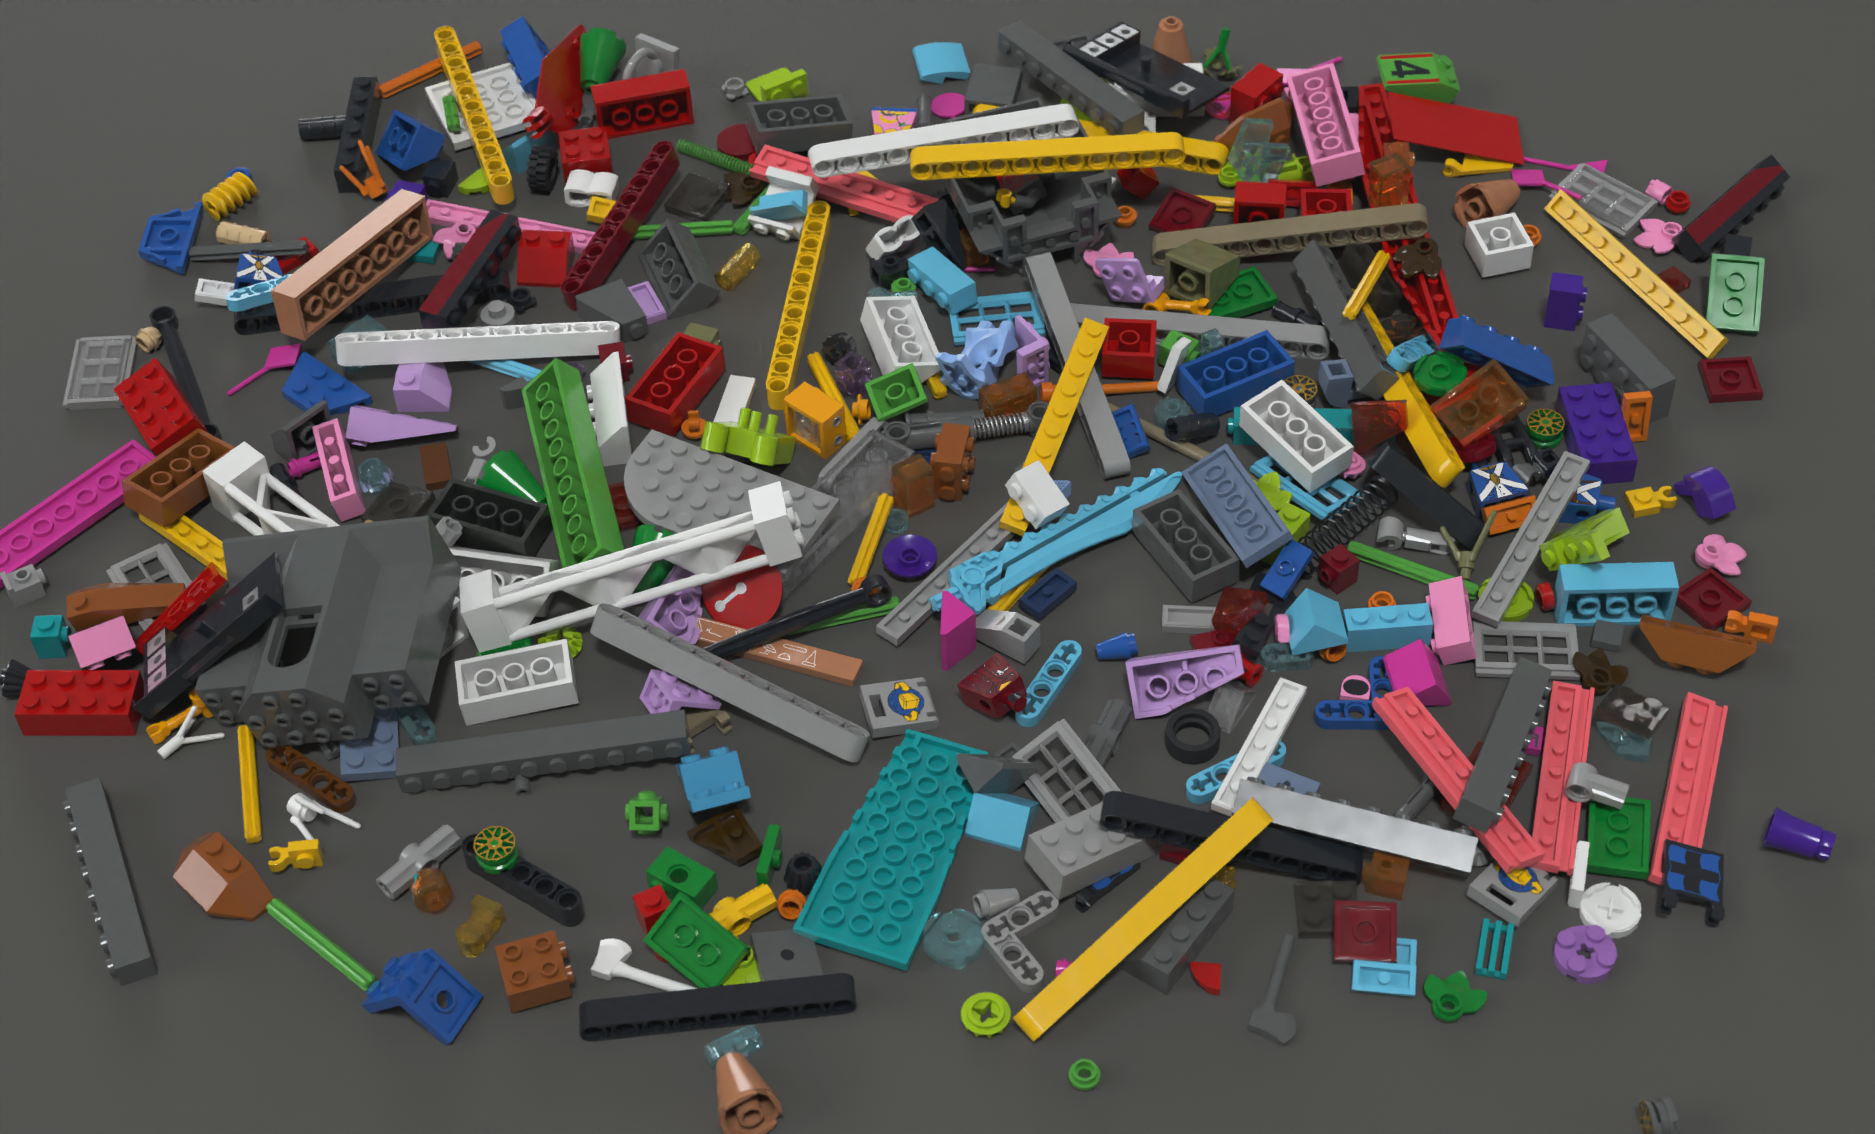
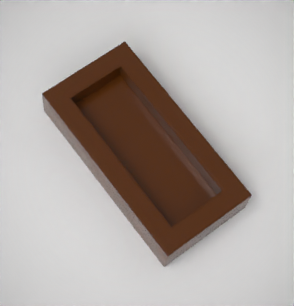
(435, 465)

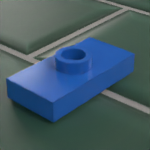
(1131, 430)
(1287, 569)

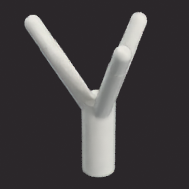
(174, 743)

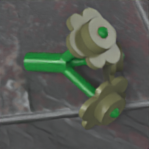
(1219, 57)

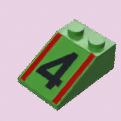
(1419, 75)

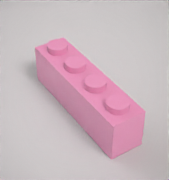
(339, 470)

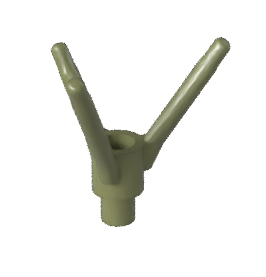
(1467, 559)

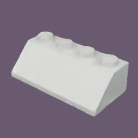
(899, 335)
(609, 412)
(505, 567)

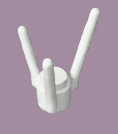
(306, 810)

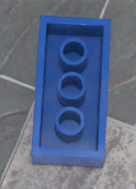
(1233, 374)

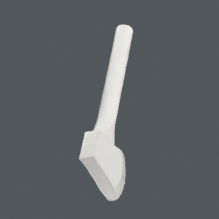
(610, 964)

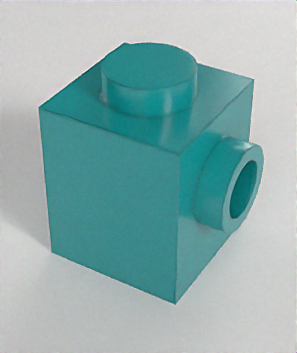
(50, 636)

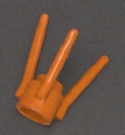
(374, 184)

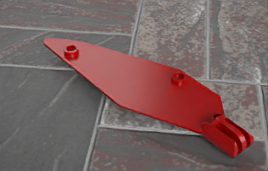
(559, 89)

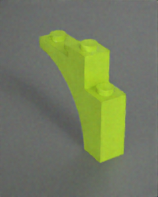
(1585, 540)

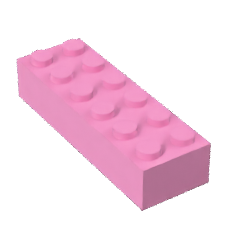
(1325, 125)

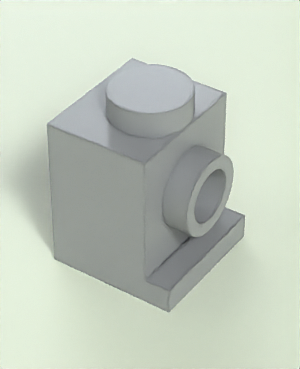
(24, 585)

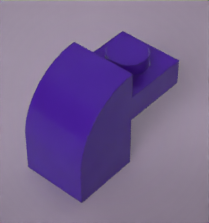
(1709, 491)

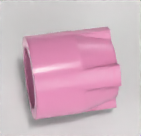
(1658, 191)

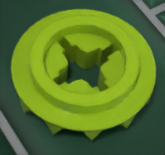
(573, 637)
(977, 1006)

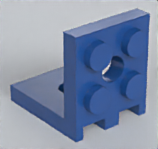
(414, 985)

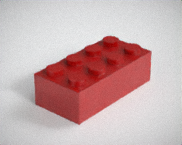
(643, 103)
(675, 384)
(158, 406)
(79, 703)

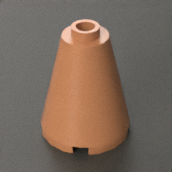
(1172, 40)
(1485, 200)
(744, 1097)

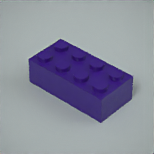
(1597, 431)

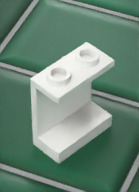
(781, 182)

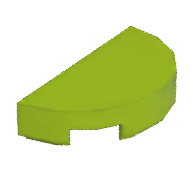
(474, 183)

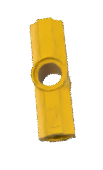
(740, 912)

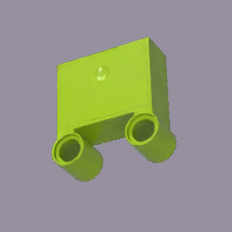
(749, 441)

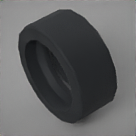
(1192, 753)

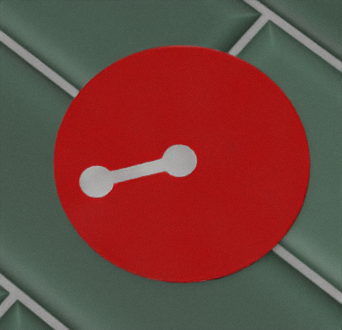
(746, 597)

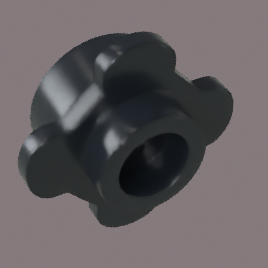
(521, 299)

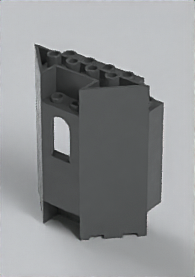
(1068, 217)

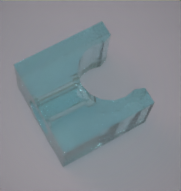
(1253, 154)

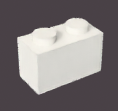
(1036, 494)

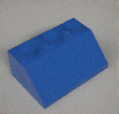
(409, 141)

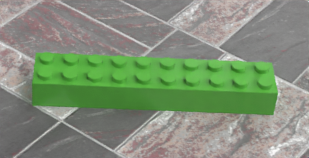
(571, 465)

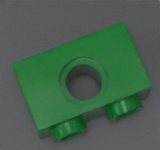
(673, 867)

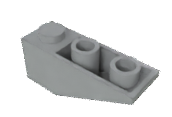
(1008, 633)

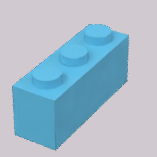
(942, 280)
(1387, 626)

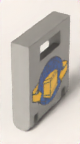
(905, 706)
(1525, 887)

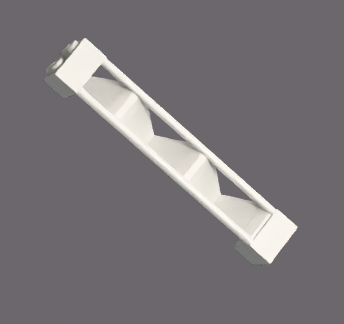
(244, 484)
(503, 613)

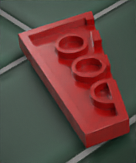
(187, 602)

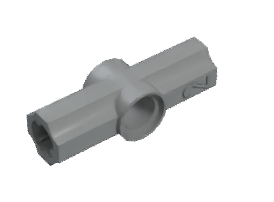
(418, 857)

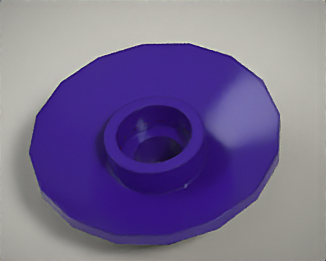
(909, 556)

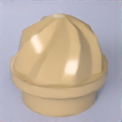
(148, 339)

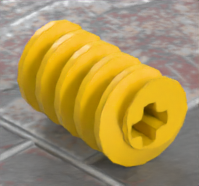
(228, 194)

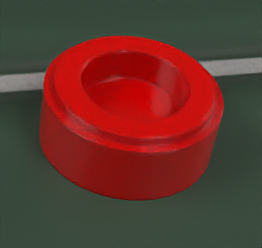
(1545, 596)

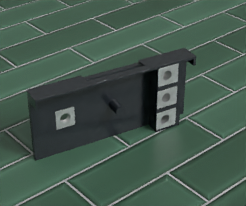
(1154, 76)
(177, 660)

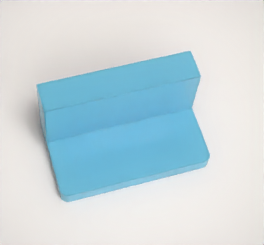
(782, 205)

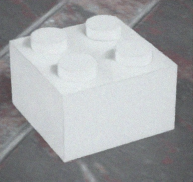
(1498, 245)

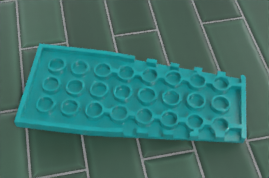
(894, 856)

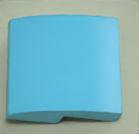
(940, 61)
(1388, 977)

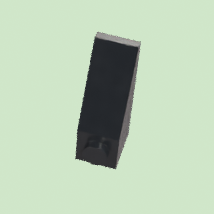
(941, 230)

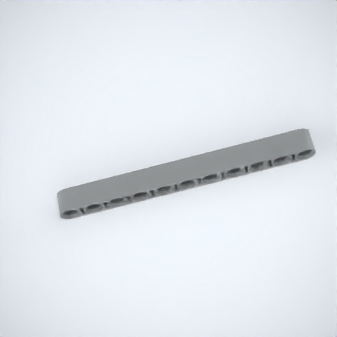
(1063, 330)
(1298, 340)
(730, 682)

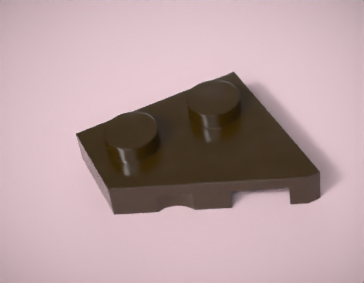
(727, 836)

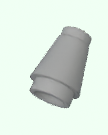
(994, 901)

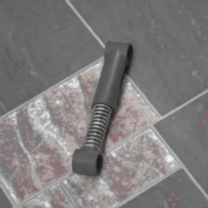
(923, 435)

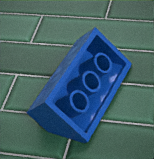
(525, 52)
(1482, 344)

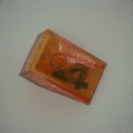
(1480, 404)

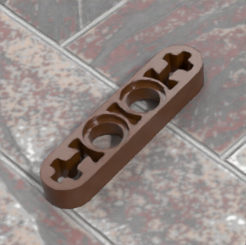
(310, 777)

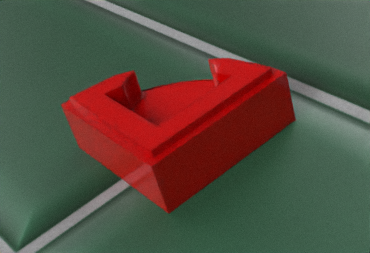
(1207, 976)

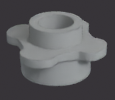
(734, 88)

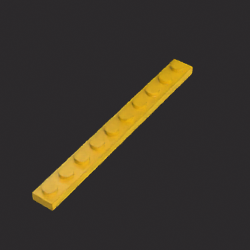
(1636, 275)
(1059, 411)

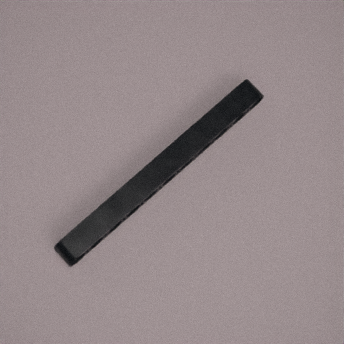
(379, 301)

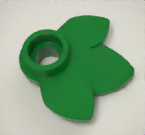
(1453, 993)

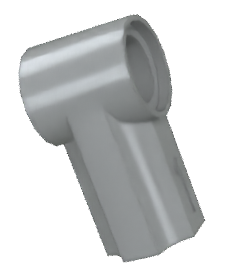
(1586, 784)

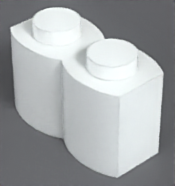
(585, 184)
(893, 238)

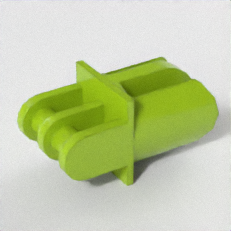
(1297, 169)

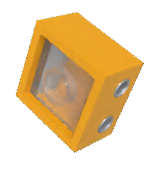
(815, 420)

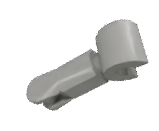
(480, 460)
(1393, 530)

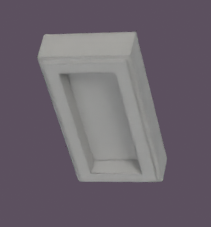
(1187, 619)

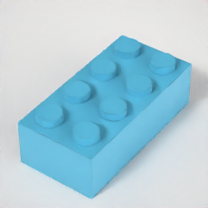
(1615, 592)

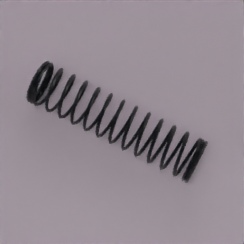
(1381, 501)

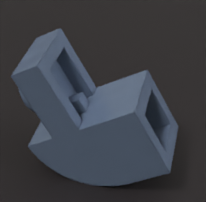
(1337, 382)

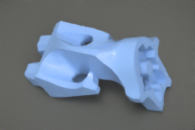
(983, 347)

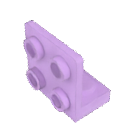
(1127, 280)
(1031, 352)
(668, 693)

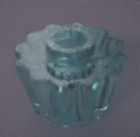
(1169, 409)
(374, 475)

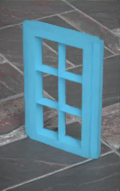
(998, 301)
(1305, 499)

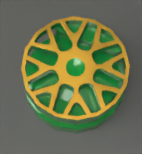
(1545, 428)
(496, 850)

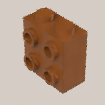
(953, 461)
(534, 970)

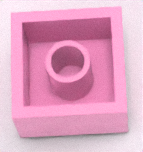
(102, 642)

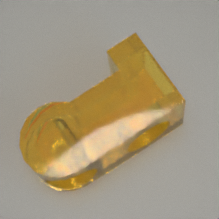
(481, 926)

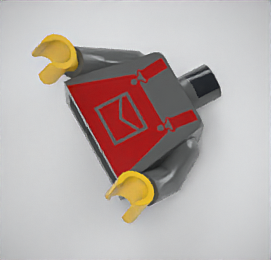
(1021, 190)

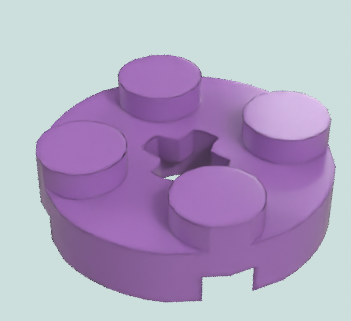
(1589, 939)

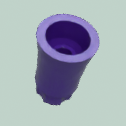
(1798, 836)

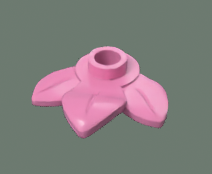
(453, 235)
(1657, 235)
(1107, 251)
(1719, 554)

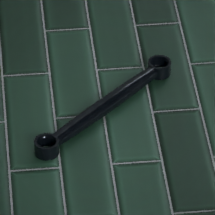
(180, 363)
(804, 617)

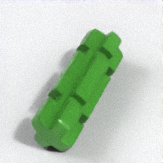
(451, 113)

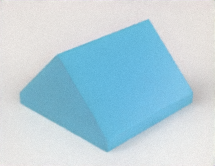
(517, 153)
(1315, 623)
(1001, 819)

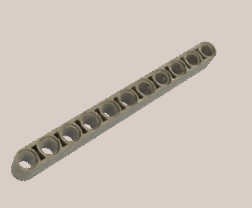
(1297, 232)

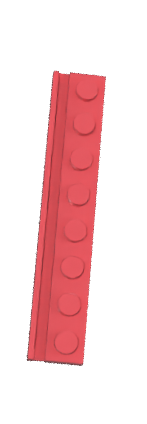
(847, 190)
(1564, 745)
(1450, 771)
(1690, 777)

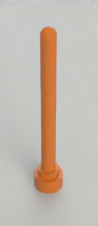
(1047, 388)

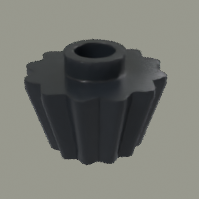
(838, 346)
(13, 678)
(802, 872)

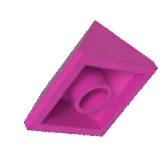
(956, 630)
(1419, 670)

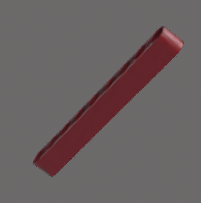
(621, 222)

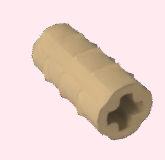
(238, 234)

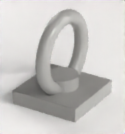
(651, 57)

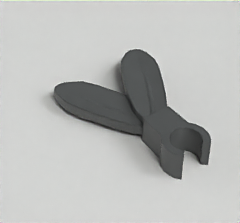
(589, 115)

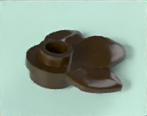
(742, 187)
(1417, 260)
(1598, 671)

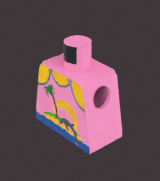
(893, 119)

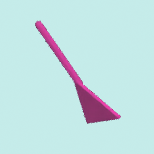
(1599, 165)

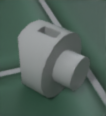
(498, 314)

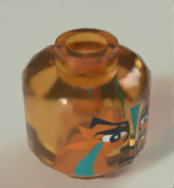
(430, 889)

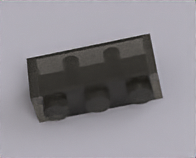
(1385, 293)

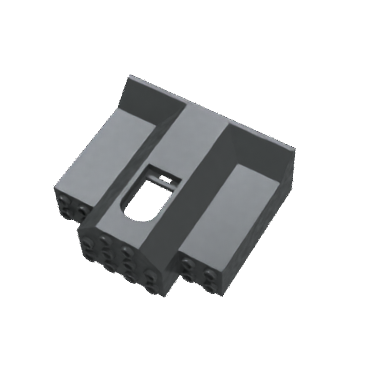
(380, 621)

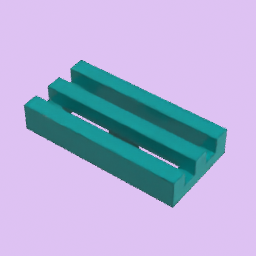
(1497, 928)

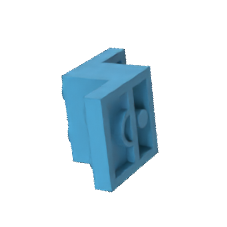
(712, 779)

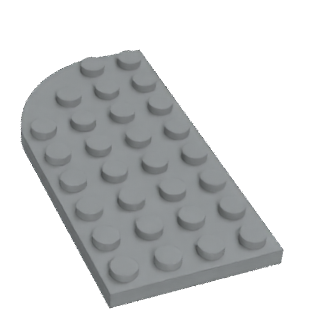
(690, 487)

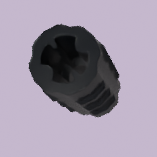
(321, 127)
(1192, 427)

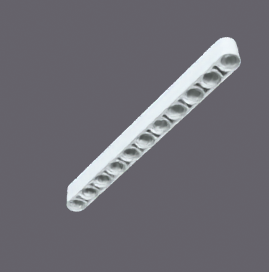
(895, 147)
(474, 343)

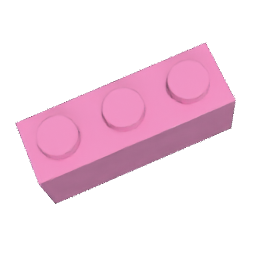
(1451, 621)

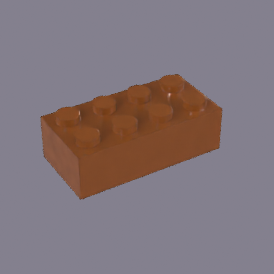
(174, 478)

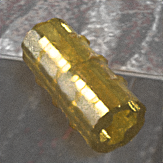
(737, 266)

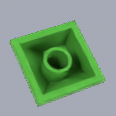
(896, 392)

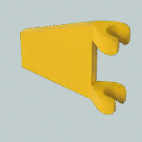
(1475, 165)

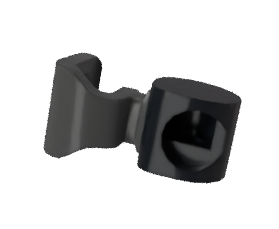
(1543, 466)

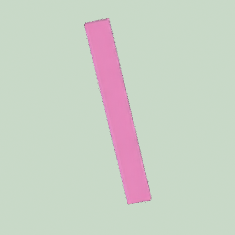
(449, 214)

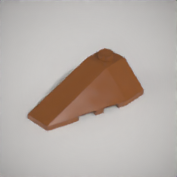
(111, 600)

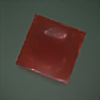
(1675, 279)

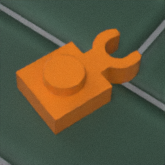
(1755, 626)

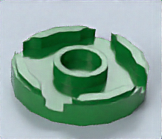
(1439, 373)

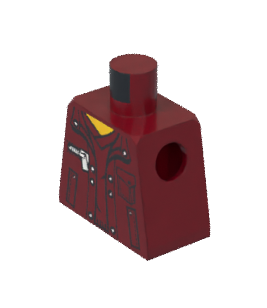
(994, 688)

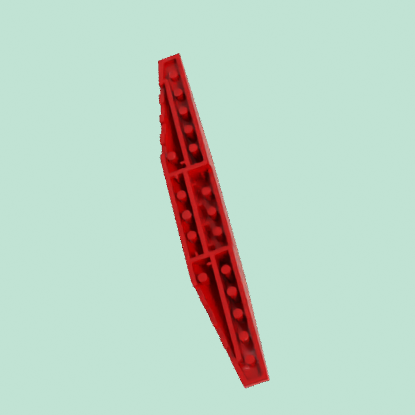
(1427, 297)

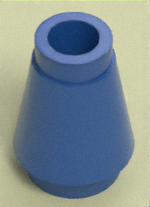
(1118, 647)

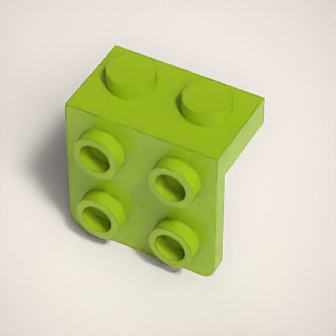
(779, 85)

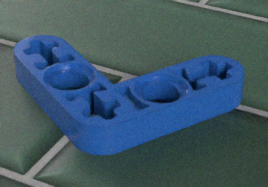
(1334, 707)

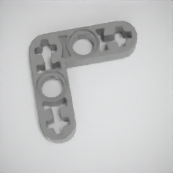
(1012, 933)

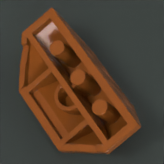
(1279, 111)
(1695, 646)
(221, 879)

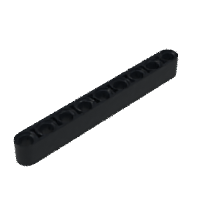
(1269, 849)
(717, 1007)

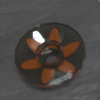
(1403, 327)

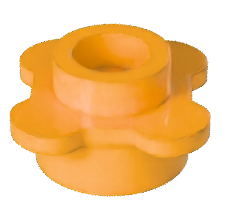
(861, 409)

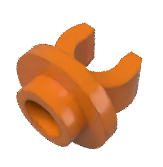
(693, 426)

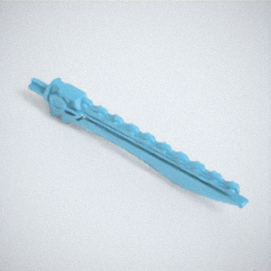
(980, 579)

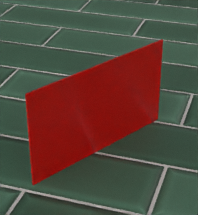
(1455, 128)

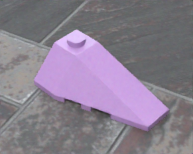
(422, 388)
(379, 425)

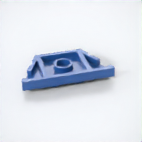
(170, 236)
(316, 382)

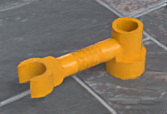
(1164, 303)
(159, 731)

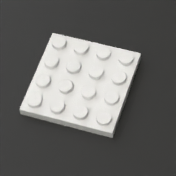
(501, 96)

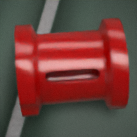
(1254, 672)

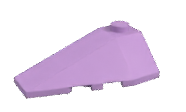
(677, 611)
(1172, 679)

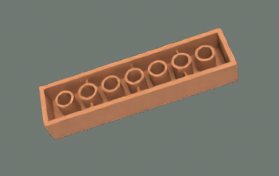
(352, 264)

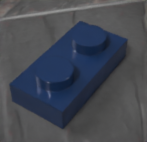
(1047, 593)

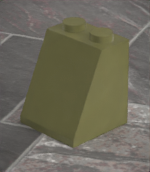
(1200, 271)

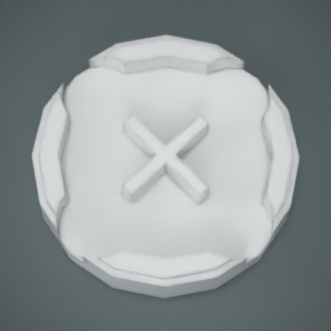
(1611, 908)

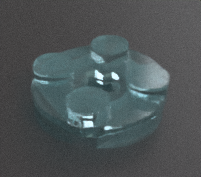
(954, 953)

